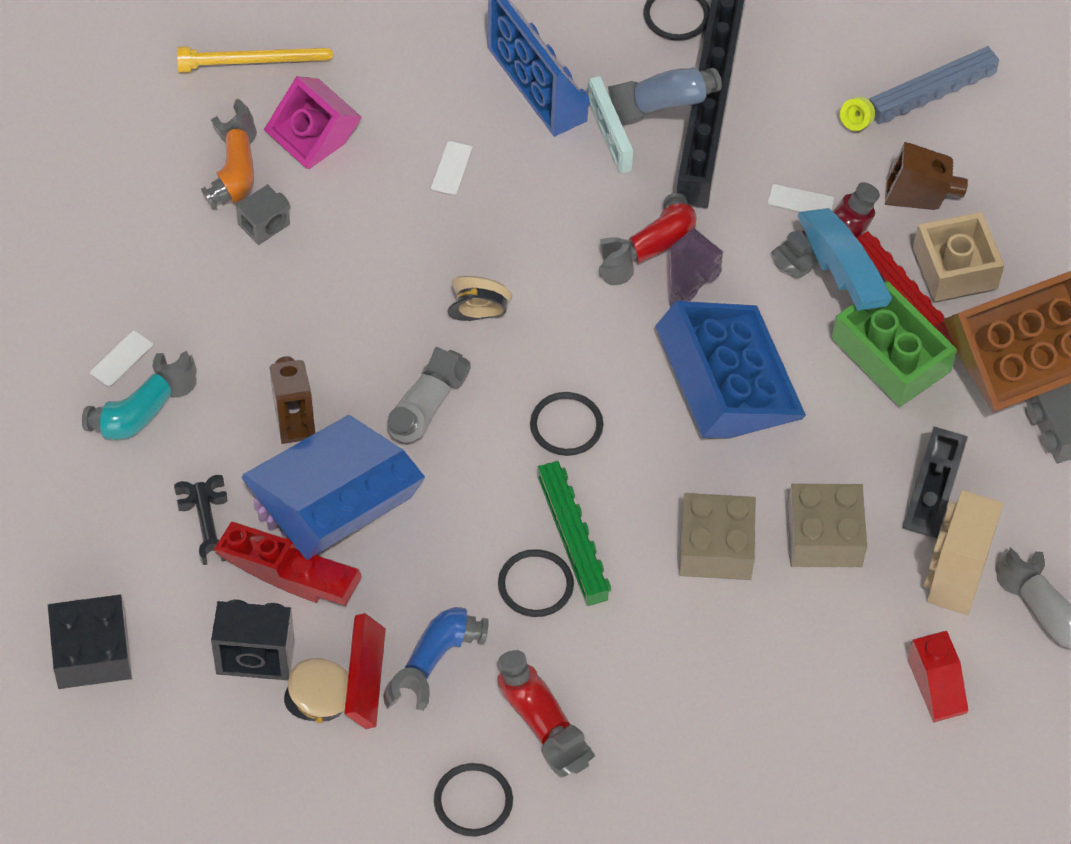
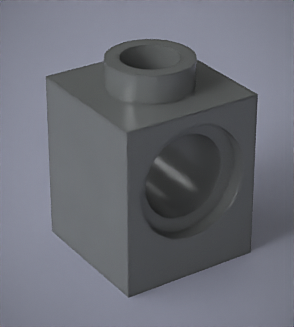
(263, 214)

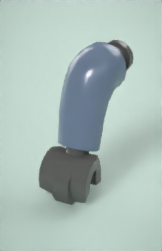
(663, 91)

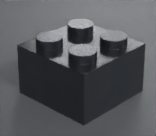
(253, 640)
(89, 641)

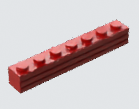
(901, 282)

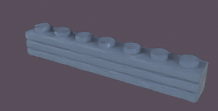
(934, 84)

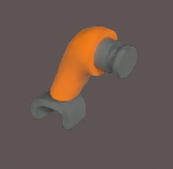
(237, 174)

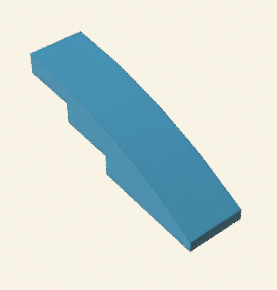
(845, 257)

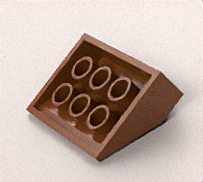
(1017, 342)

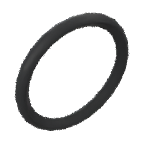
(658, 31)
(570, 451)
(541, 612)
(468, 831)

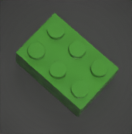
(895, 346)

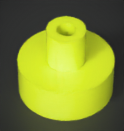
(857, 113)

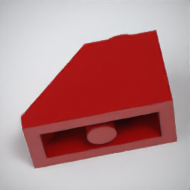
(938, 675)

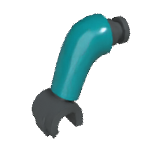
(130, 415)

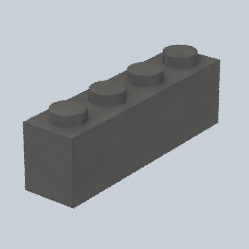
(1053, 417)

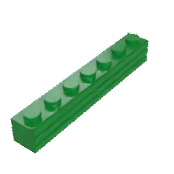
(573, 533)

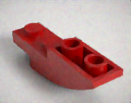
(283, 566)

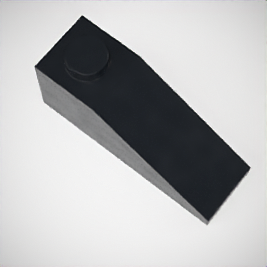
(935, 482)

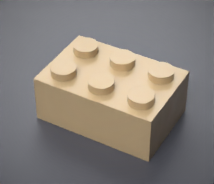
(962, 551)

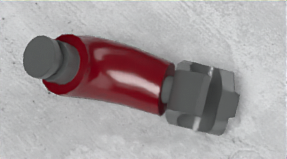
(854, 210)

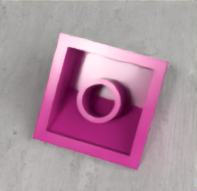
(311, 121)

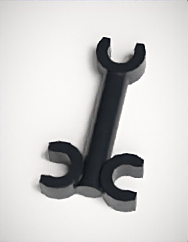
(201, 495)

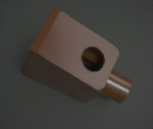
(922, 179)
(291, 383)

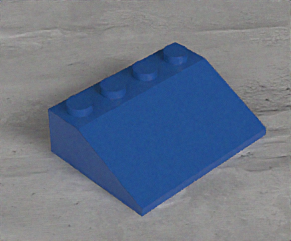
(535, 69)
(728, 368)
(333, 484)

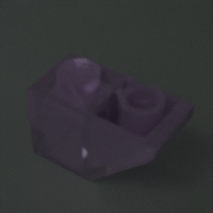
(691, 265)

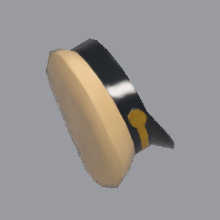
(478, 298)
(316, 690)

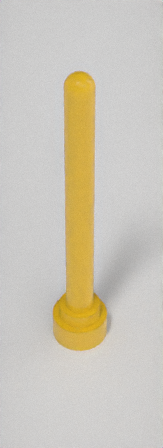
(190, 58)

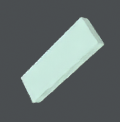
(610, 125)

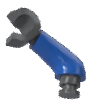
(442, 633)

